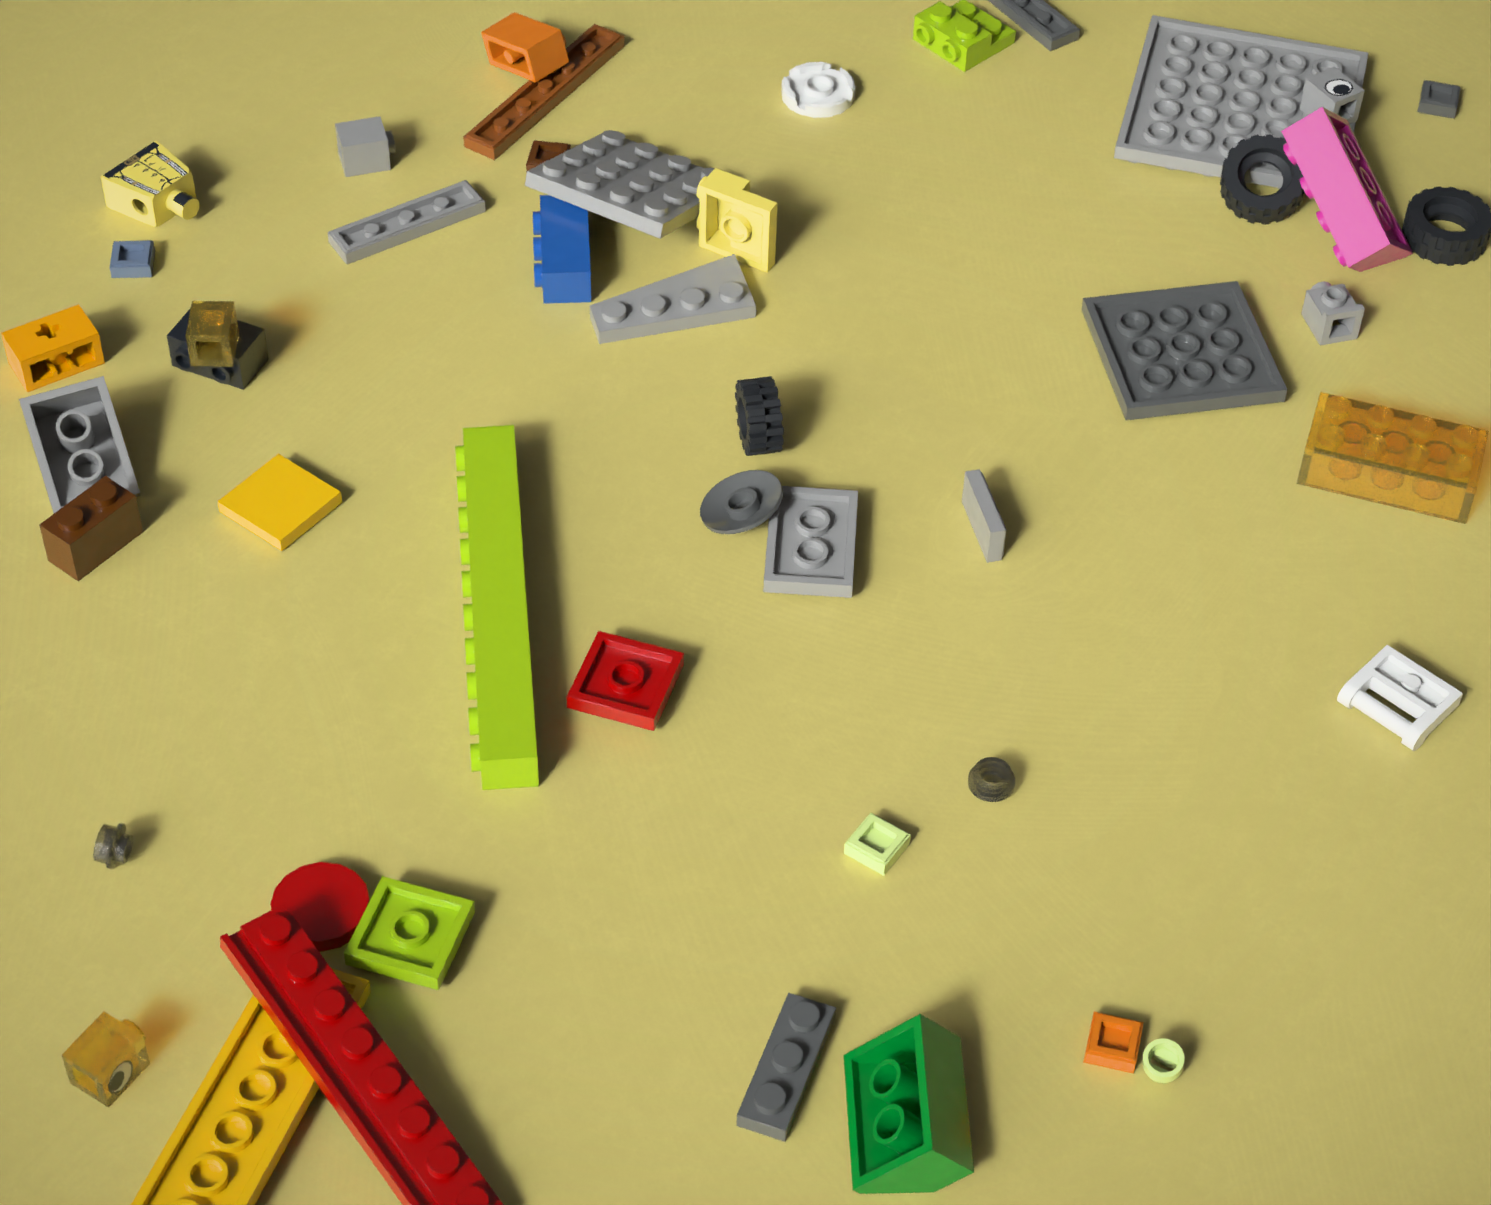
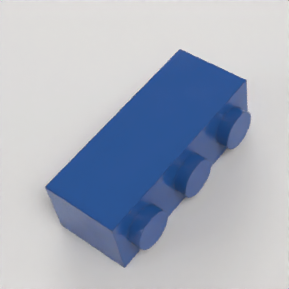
(563, 251)

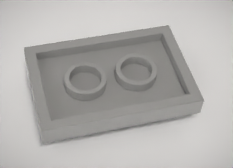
(812, 543)

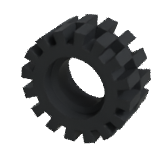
(759, 416)

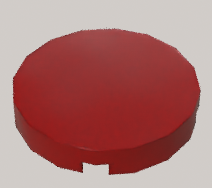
(324, 901)

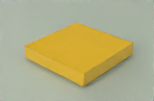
(280, 502)

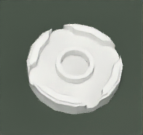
(818, 90)

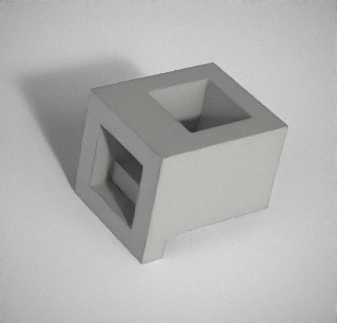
(1329, 303)

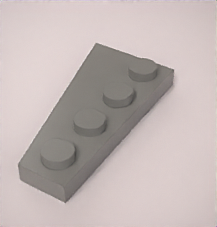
(680, 302)

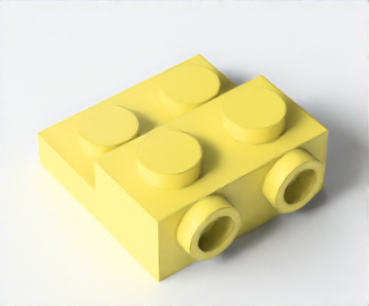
(736, 220)

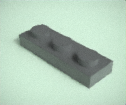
(786, 1067)

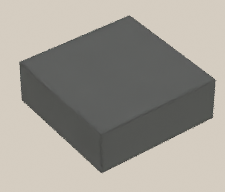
(1439, 99)

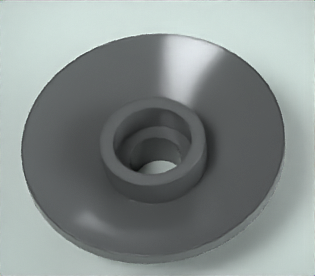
(741, 502)

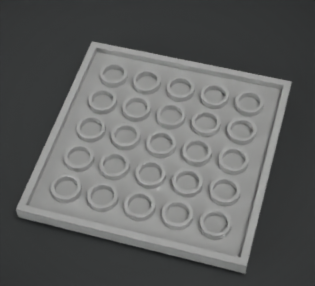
(1215, 86)

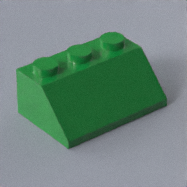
(908, 1110)

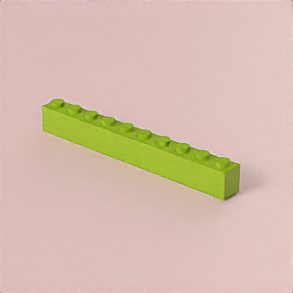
(497, 610)

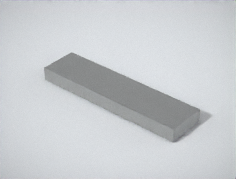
(406, 222)

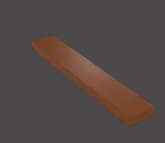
(537, 99)

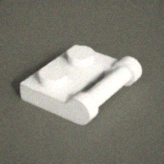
(1405, 686)

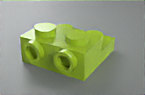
(961, 33)

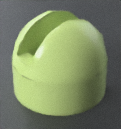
(1166, 1053)

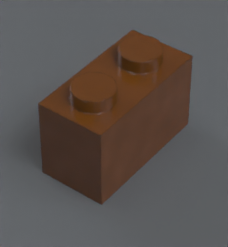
(91, 528)

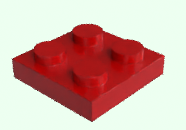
(625, 680)

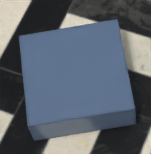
(132, 259)

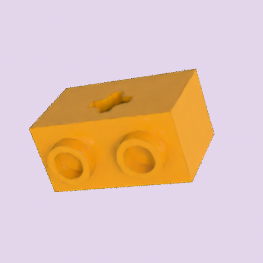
(53, 348)

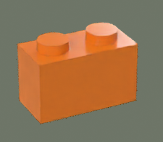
(525, 47)

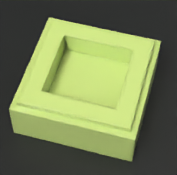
(877, 844)

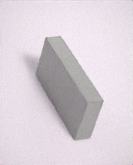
(984, 515)

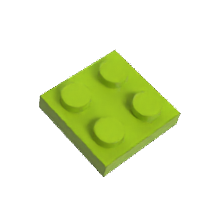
(409, 933)

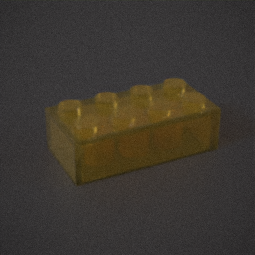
(1393, 457)

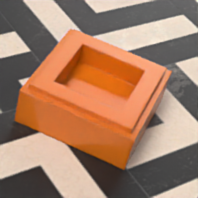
(1113, 1042)

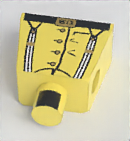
(151, 187)

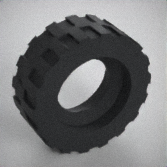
(1253, 206)
(1451, 206)

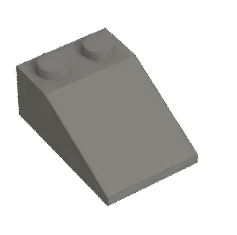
(77, 440)

